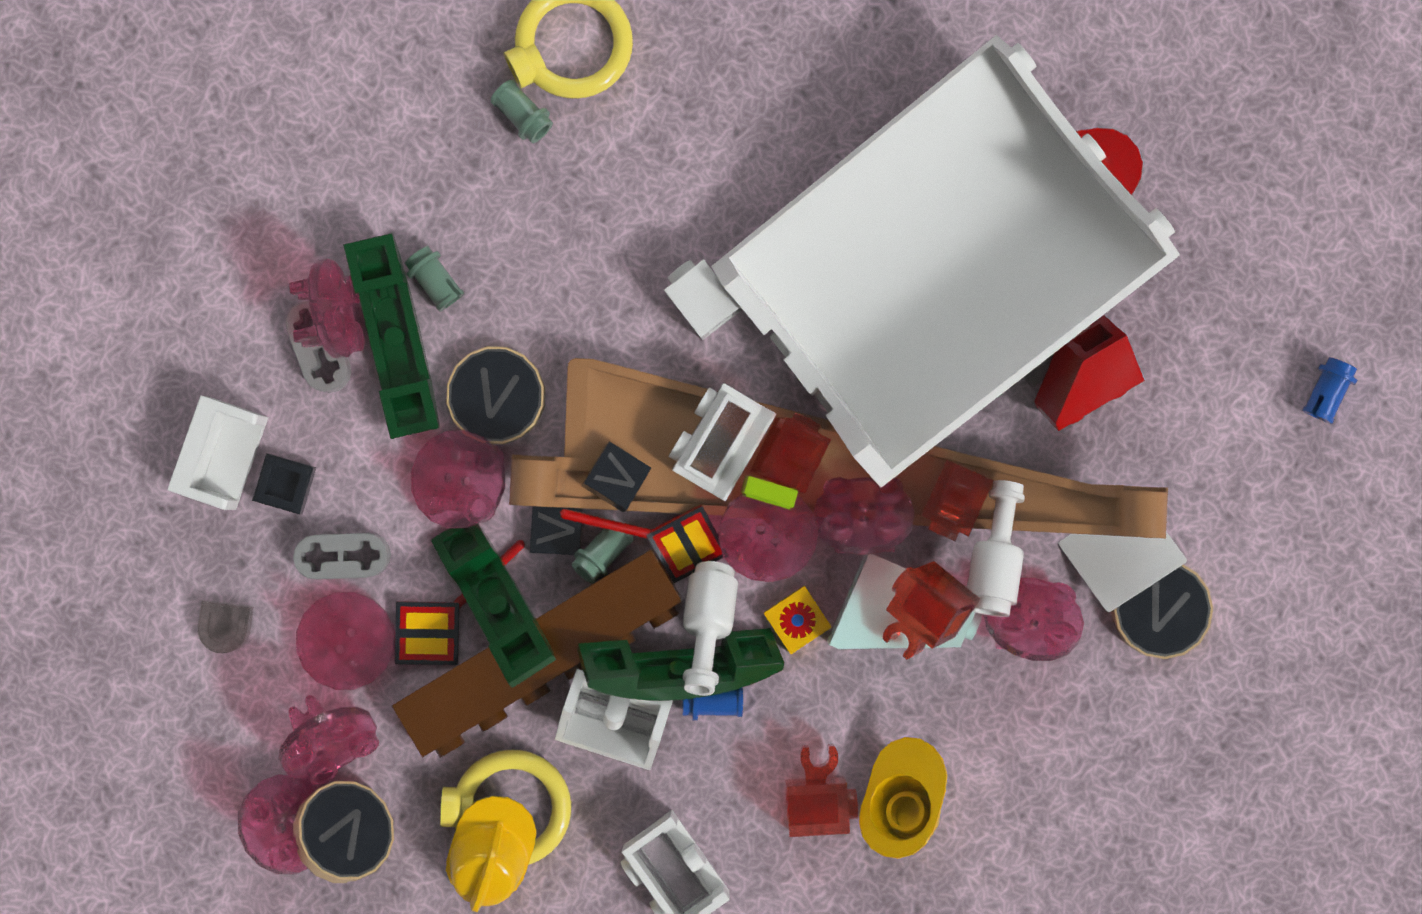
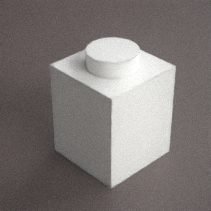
(701, 297)

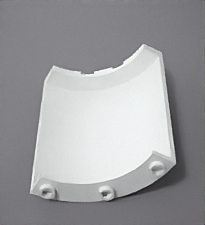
(944, 259)

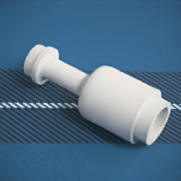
(997, 562)
(708, 617)

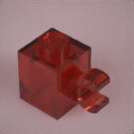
(791, 452)
(956, 501)
(928, 607)
(819, 802)

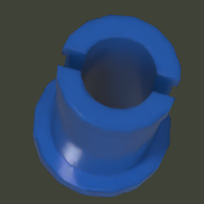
(1330, 389)
(722, 704)

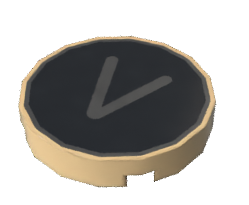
(496, 394)
(1166, 616)
(343, 832)

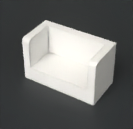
(217, 453)

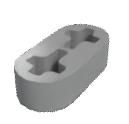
(309, 358)
(342, 568)

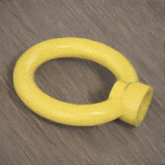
(530, 68)
(457, 799)

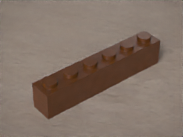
(477, 688)

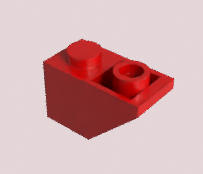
(1088, 374)

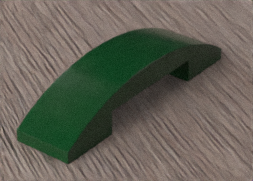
(393, 335)
(495, 601)
(658, 675)

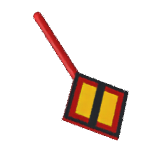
(678, 542)
(430, 630)

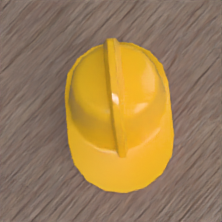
(903, 798)
(490, 851)

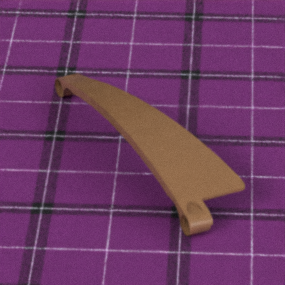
(650, 413)

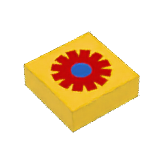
(797, 619)

